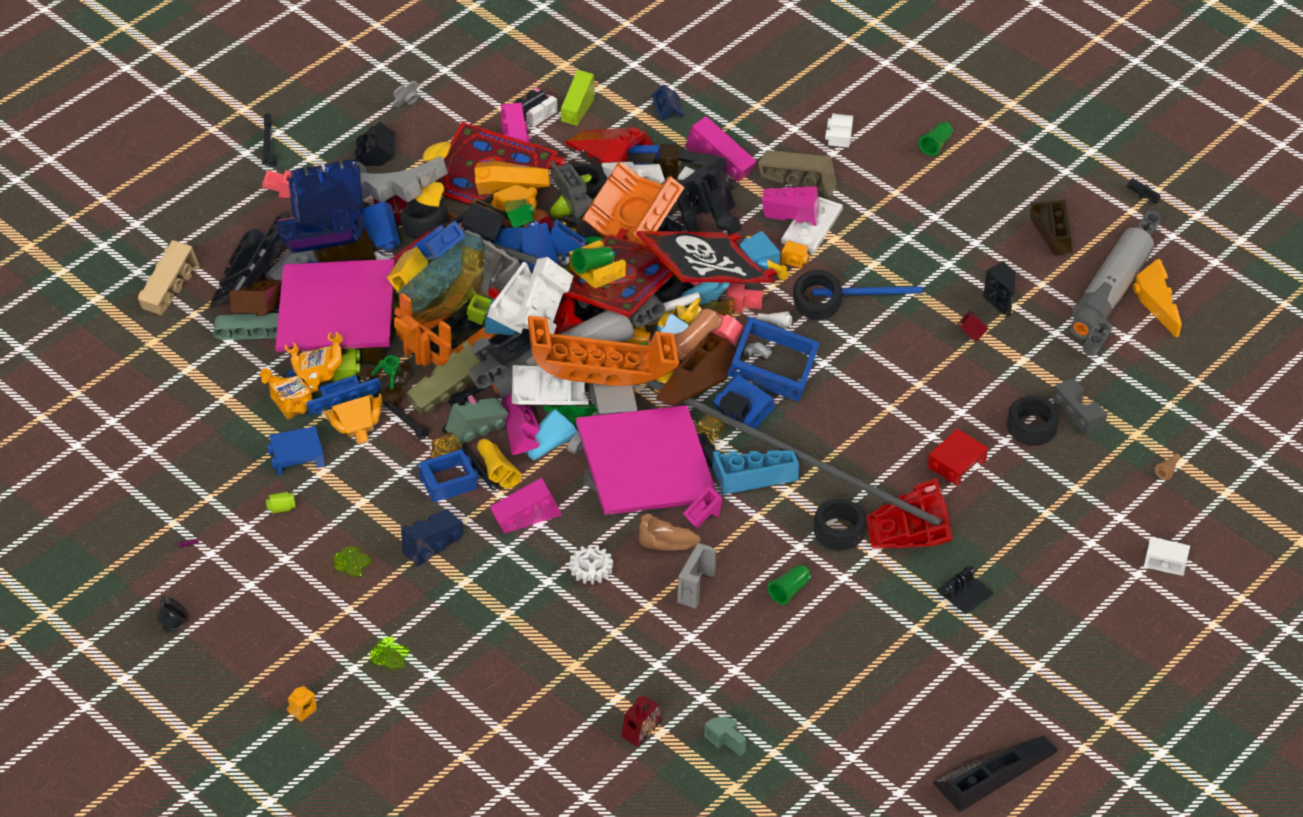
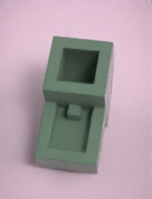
(724, 731)

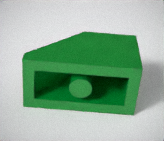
(519, 212)

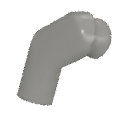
(755, 348)

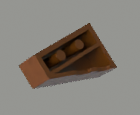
(259, 299)

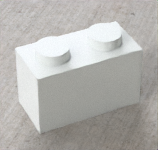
(1167, 556)

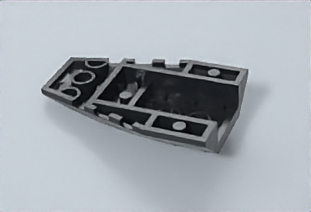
(250, 260)

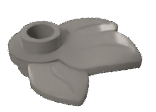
(406, 94)

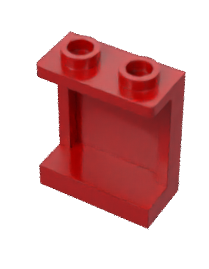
(956, 456)

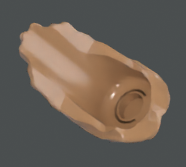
(663, 536)

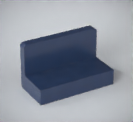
(666, 102)

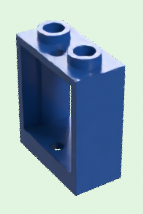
(453, 487)

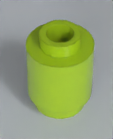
(280, 502)

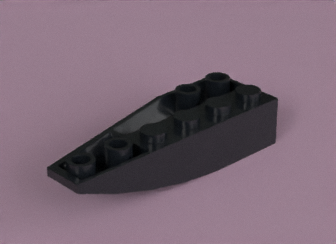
(991, 771)

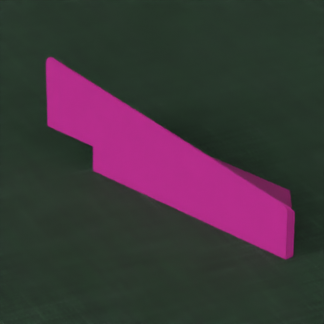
(520, 426)

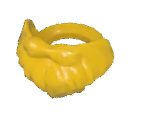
(690, 313)

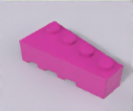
(709, 139)

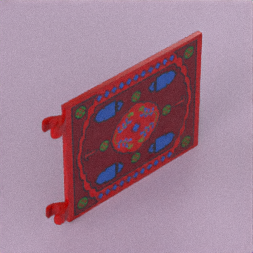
(480, 145)
(625, 295)

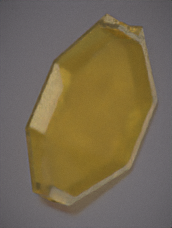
(457, 293)

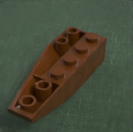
(699, 371)

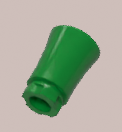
(935, 139)
(591, 258)
(788, 584)

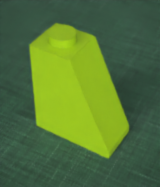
(578, 98)

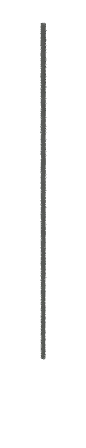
(807, 458)

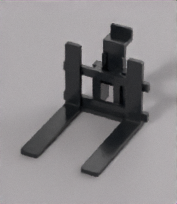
(713, 194)

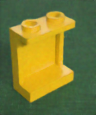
(603, 275)

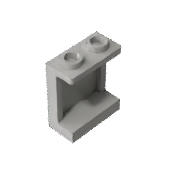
(700, 562)

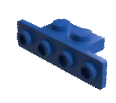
(341, 392)

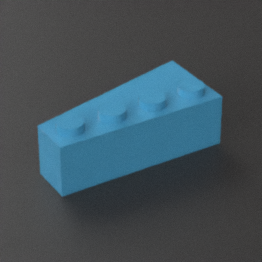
(754, 470)

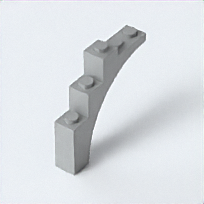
(405, 183)

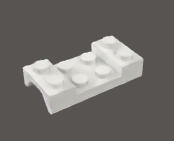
(544, 293)
(509, 301)
(538, 387)

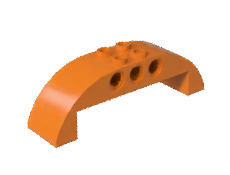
(601, 360)

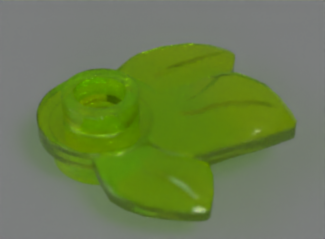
(351, 561)
(391, 654)

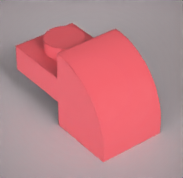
(278, 182)
(744, 298)
(729, 329)

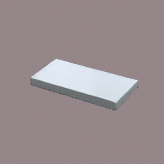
(811, 235)

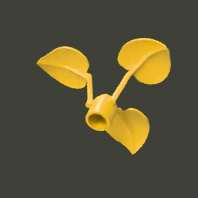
(432, 193)

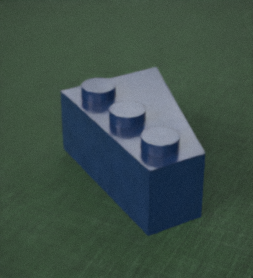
(430, 536)

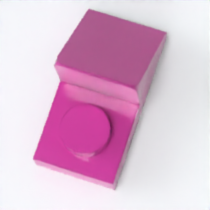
(706, 504)

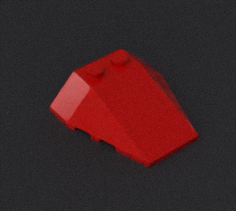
(609, 144)
(900, 529)

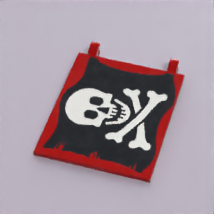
(705, 257)

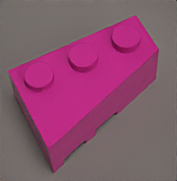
(513, 122)

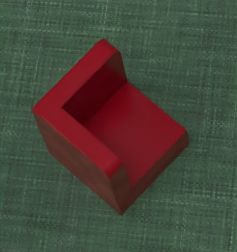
(972, 326)

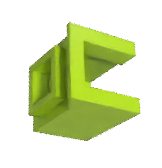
(478, 309)

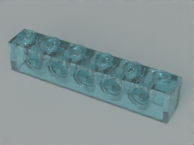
(439, 273)

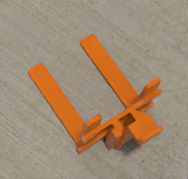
(417, 336)

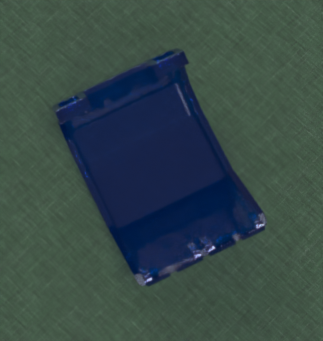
(324, 207)

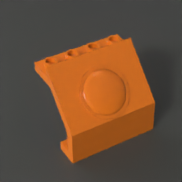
(631, 204)

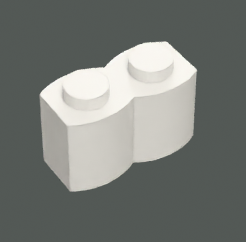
(840, 130)

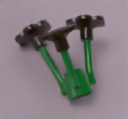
(397, 372)

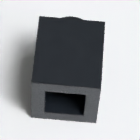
(735, 406)

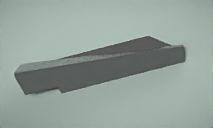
(571, 188)

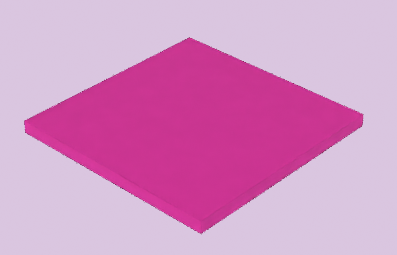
(335, 298)
(644, 459)

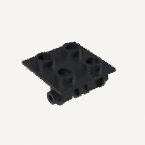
(965, 591)

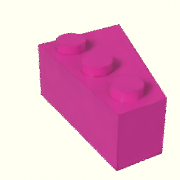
(792, 203)
(526, 507)

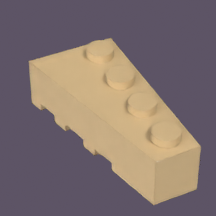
(168, 277)

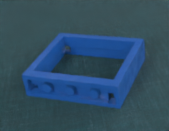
(767, 379)

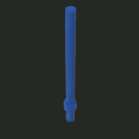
(870, 291)

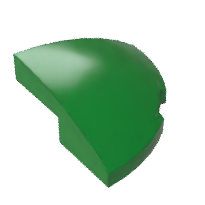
(572, 412)

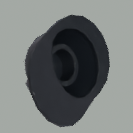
(171, 614)

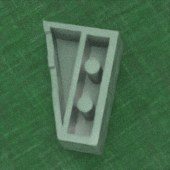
(476, 419)

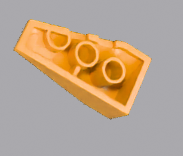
(501, 175)
(1156, 297)

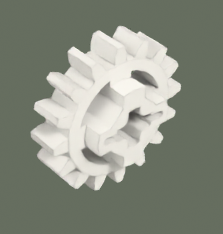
(591, 564)

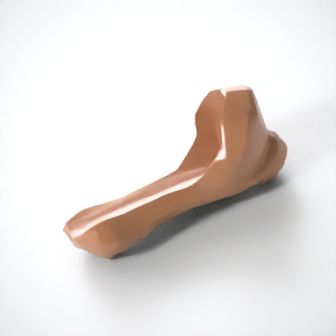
(696, 332)

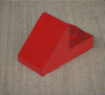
(565, 317)

